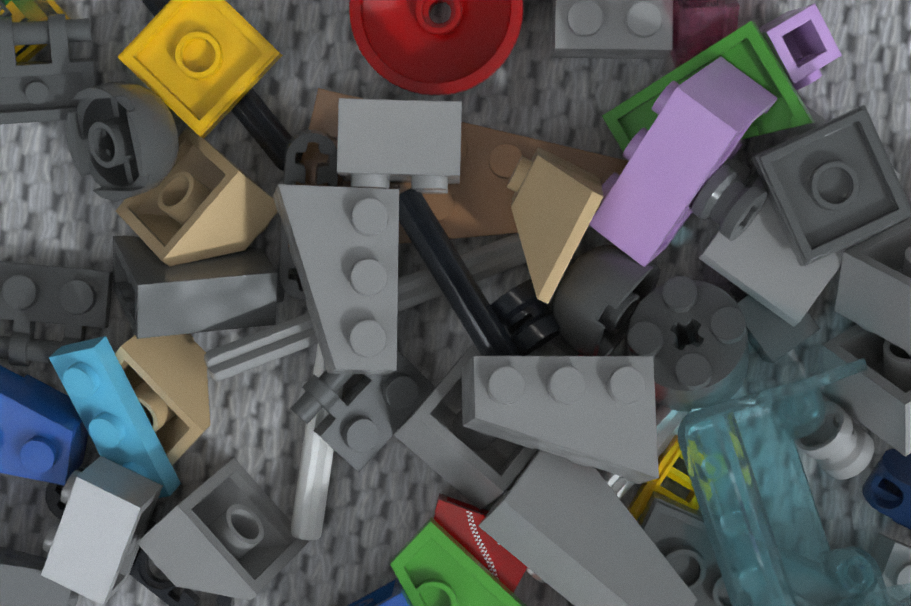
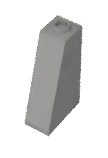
(581, 538)

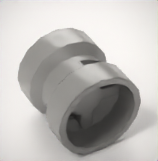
(839, 444)

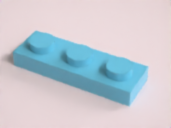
(112, 410)

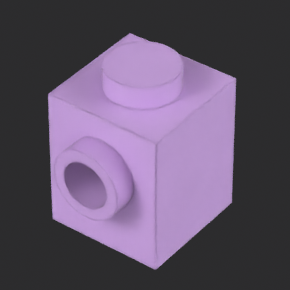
(801, 44)

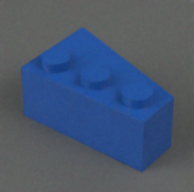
(38, 430)

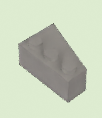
(571, 406)

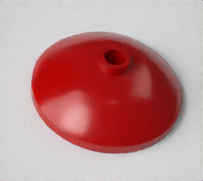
(432, 56)

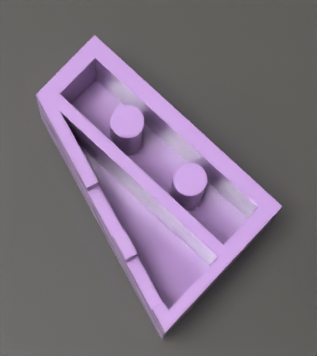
(671, 162)

